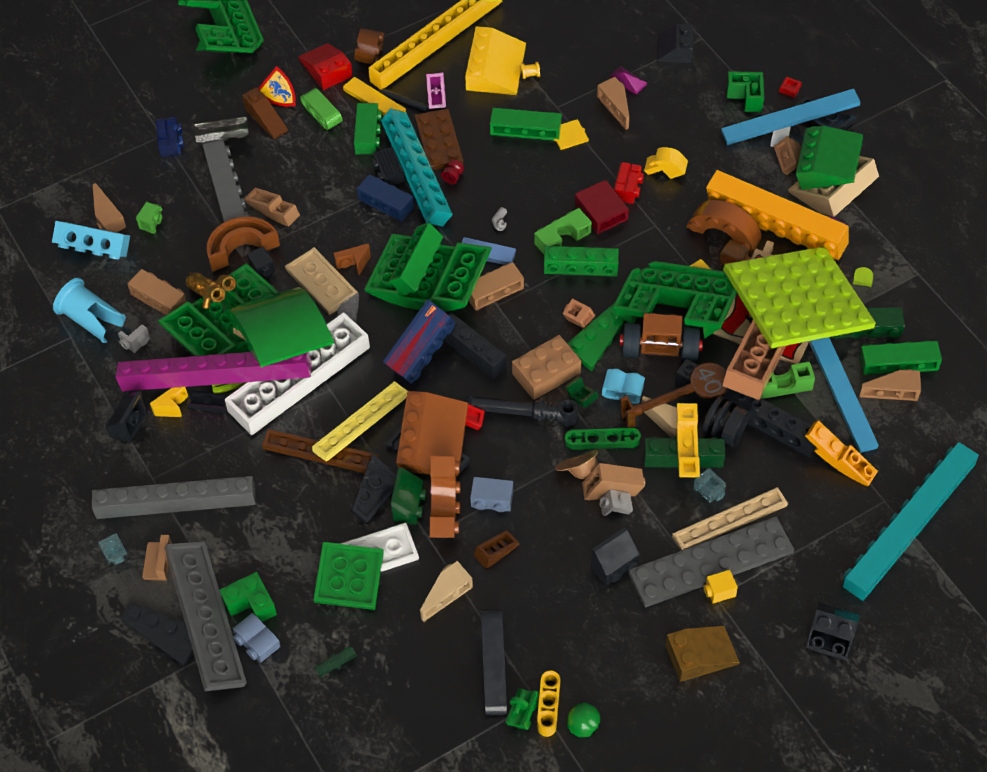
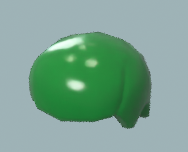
(583, 719)

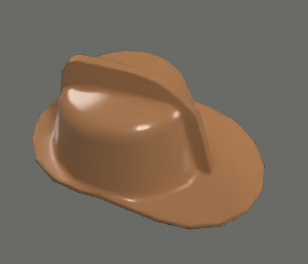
(580, 465)

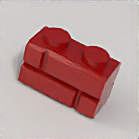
(628, 181)

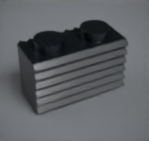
(388, 166)

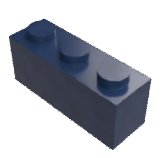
(385, 197)

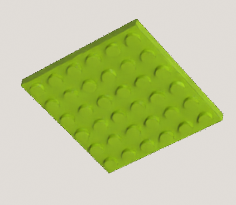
(798, 297)

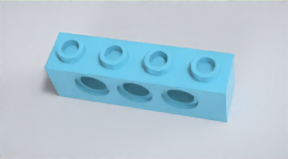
(63, 236)

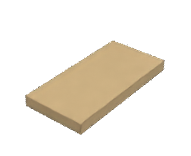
(320, 280)

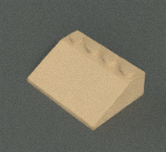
(833, 199)

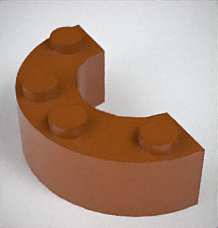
(729, 219)
(237, 233)
(443, 497)

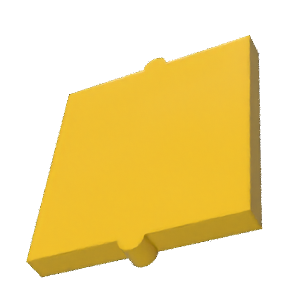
(571, 135)

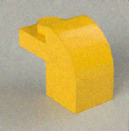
(668, 160)

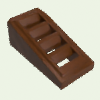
(487, 557)

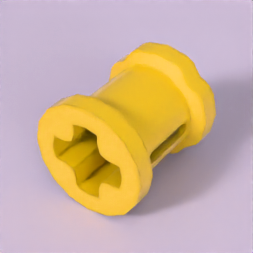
(530, 70)

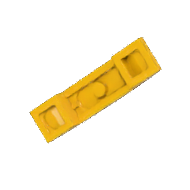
(687, 440)

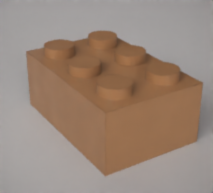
(546, 367)

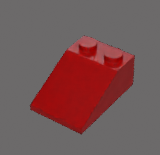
(327, 65)

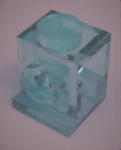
(707, 481)

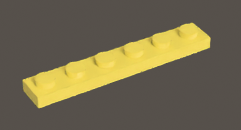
(360, 421)

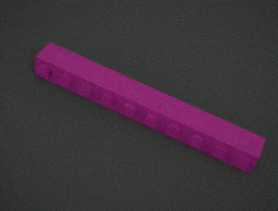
(207, 371)

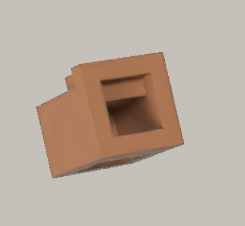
(578, 313)

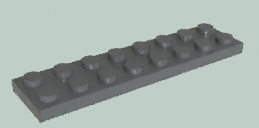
(690, 567)
(205, 616)

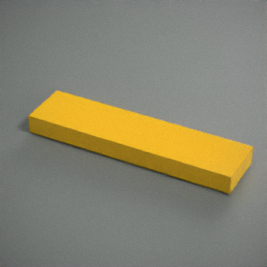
(369, 95)

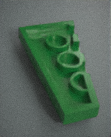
(596, 337)

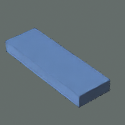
(498, 254)

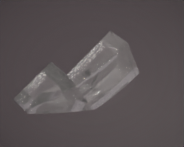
(350, 307)

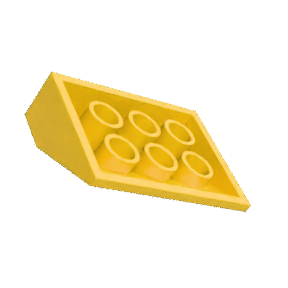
(494, 62)

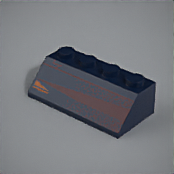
(419, 342)

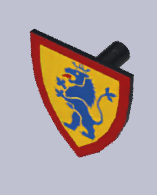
(278, 89)

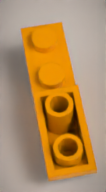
(842, 457)

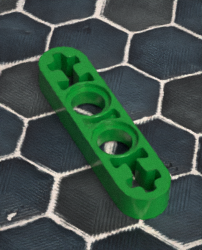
(603, 442)

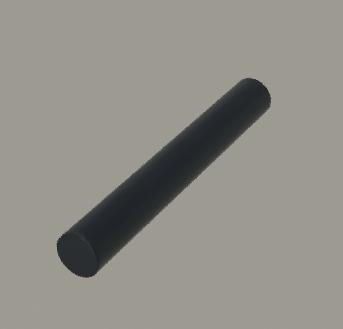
(405, 100)

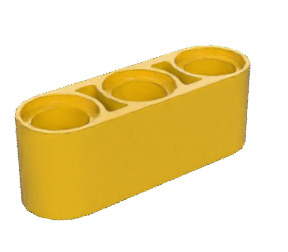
(548, 713)

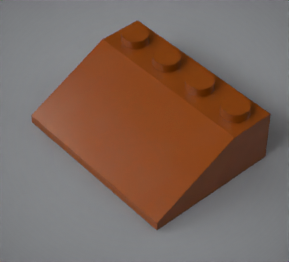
(430, 428)

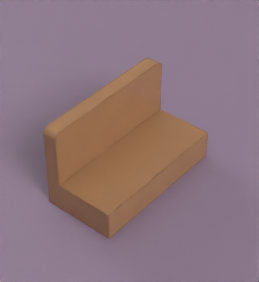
(788, 154)
(156, 562)

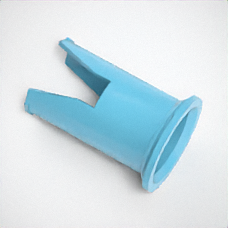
(85, 307)

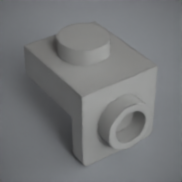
(135, 339)
(616, 501)

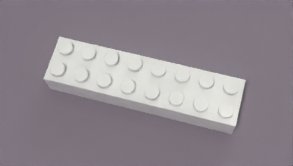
(263, 401)

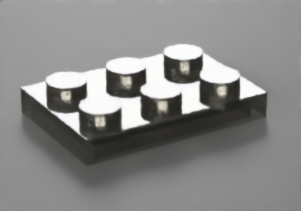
(221, 130)

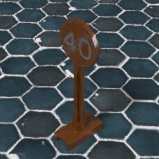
(705, 381)

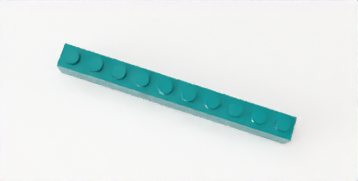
(910, 521)

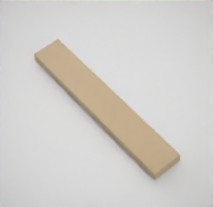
(730, 519)

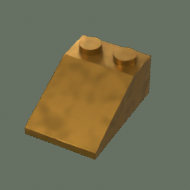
(700, 651)

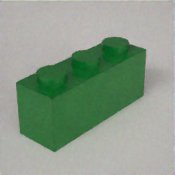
(367, 128)

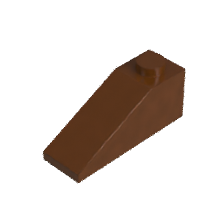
(262, 111)

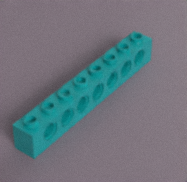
(416, 167)

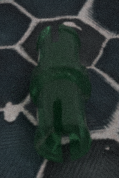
(335, 661)

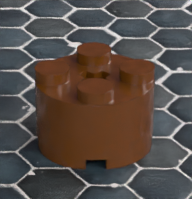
(369, 46)

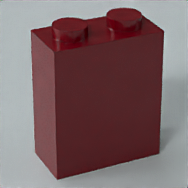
(601, 206)

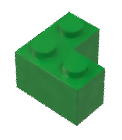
(747, 87)
(246, 594)

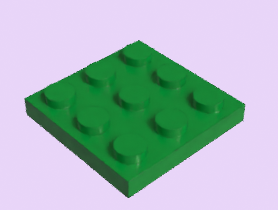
(348, 576)

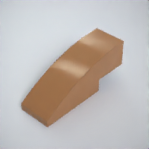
(272, 206)

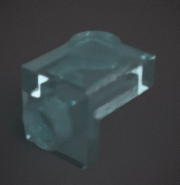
(113, 549)

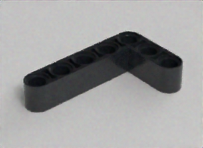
(493, 662)

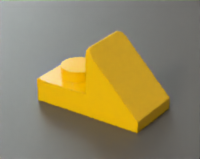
(167, 403)

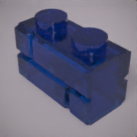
(168, 136)

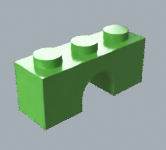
(573, 223)
(796, 380)

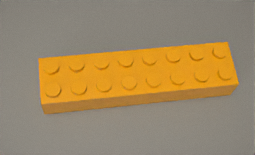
(781, 215)

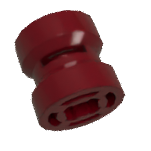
(452, 171)

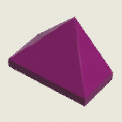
(629, 80)

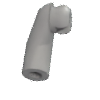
(497, 219)

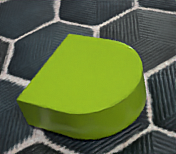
(863, 276)

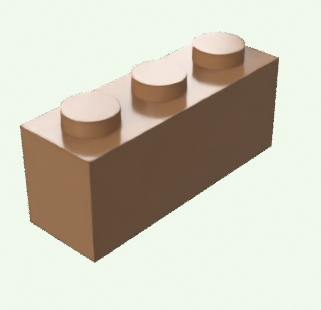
(496, 285)
(156, 292)

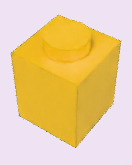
(720, 586)

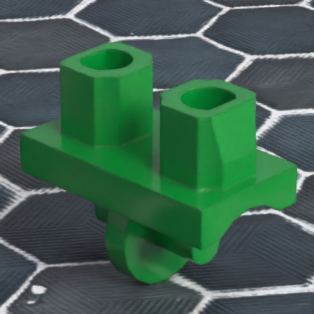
(522, 708)

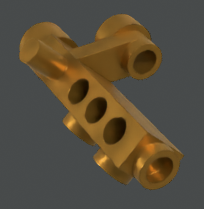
(210, 289)

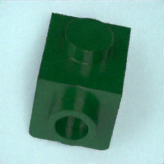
(580, 393)

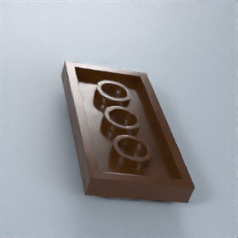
(438, 138)

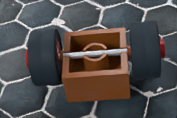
(661, 337)

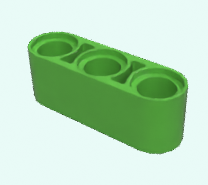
(321, 108)

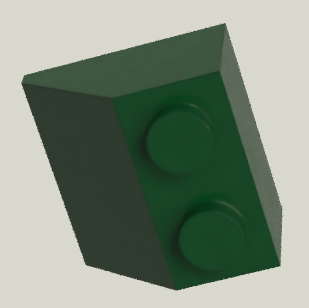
(407, 497)

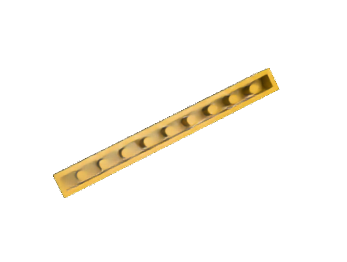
(428, 40)

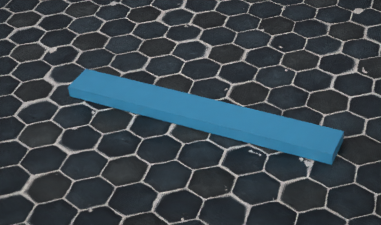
(790, 116)
(844, 395)

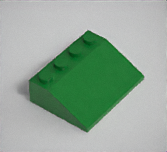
(828, 157)

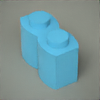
(619, 384)

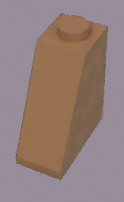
(612, 477)

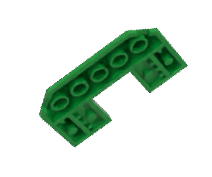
(234, 28)
(701, 290)

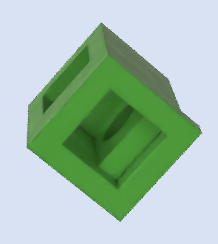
(149, 217)

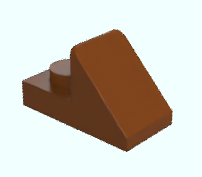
(354, 256)

